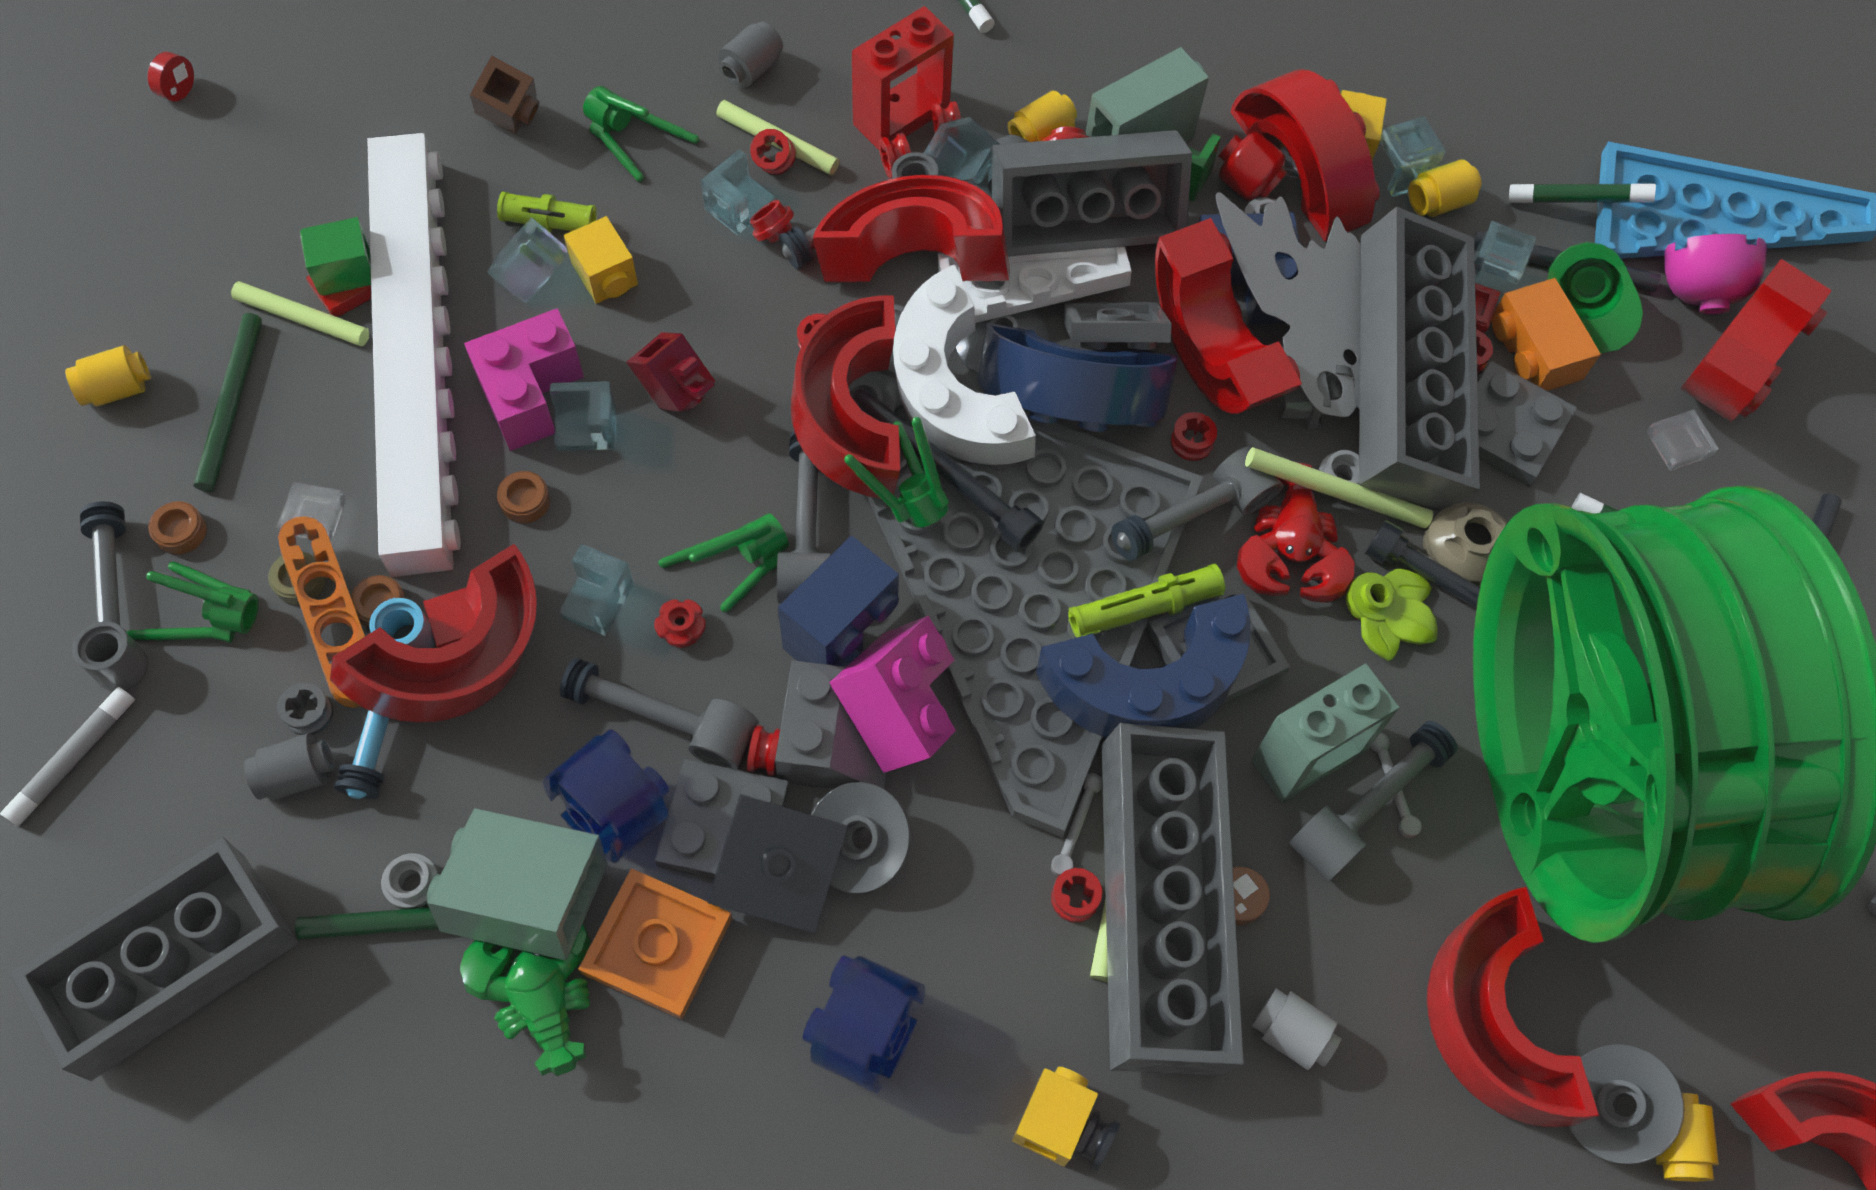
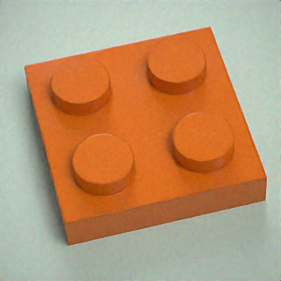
(656, 943)

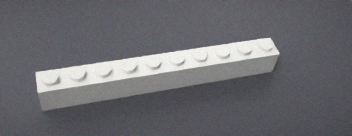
(410, 358)

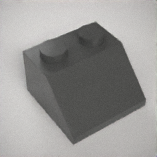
(817, 735)

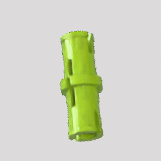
(517, 209)

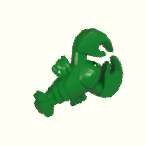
(536, 996)

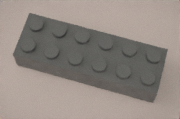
(1418, 362)
(1170, 902)

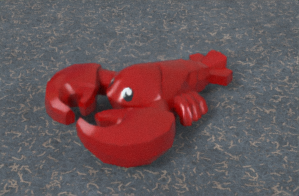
(1298, 536)

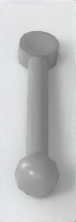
(1409, 825)
(1063, 861)

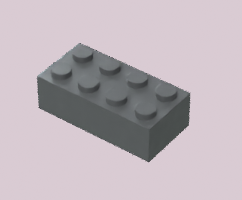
(1091, 191)
(152, 960)

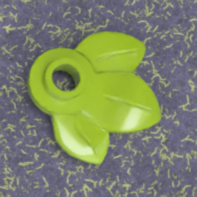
(1396, 614)

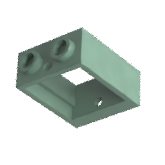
(1319, 739)

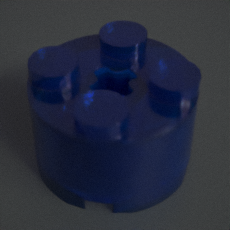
(609, 794)
(863, 1022)

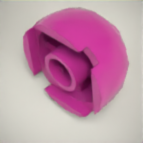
(1715, 270)

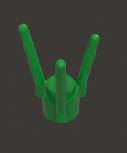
(614, 113)
(921, 494)
(756, 541)
(225, 606)

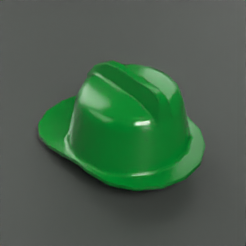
(1600, 293)

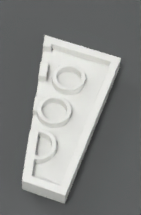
(1046, 280)

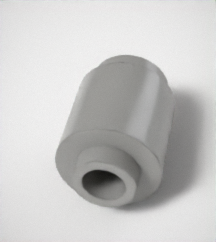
(1297, 1029)

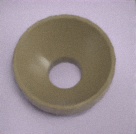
(1449, 545)

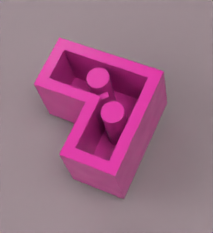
(520, 366)
(892, 696)

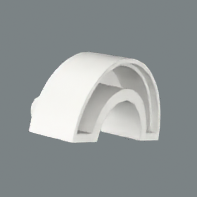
(954, 417)

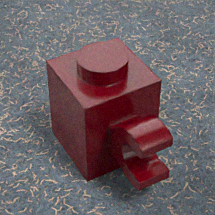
(672, 372)

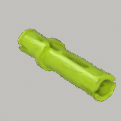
(1166, 595)

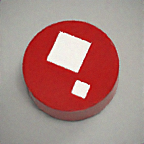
(170, 76)

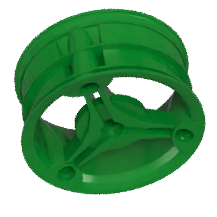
(1677, 711)

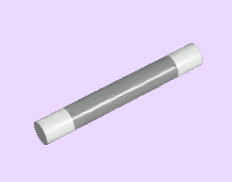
(67, 756)

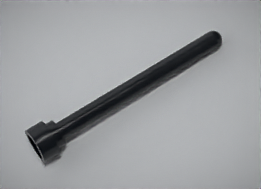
(1017, 525)
(1392, 546)

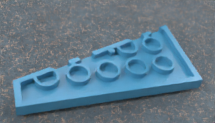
(1720, 198)

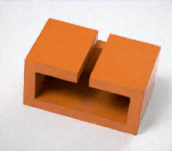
(1545, 335)

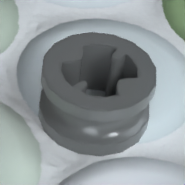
(296, 697)

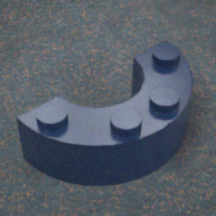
(1076, 383)
(1184, 694)

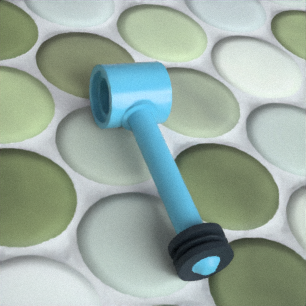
(360, 778)

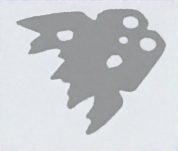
(1317, 303)

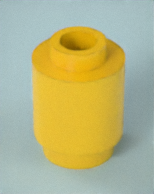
(1042, 116)
(1444, 188)
(108, 376)
(1695, 1149)

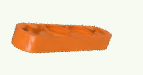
(323, 612)

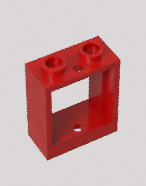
(881, 59)

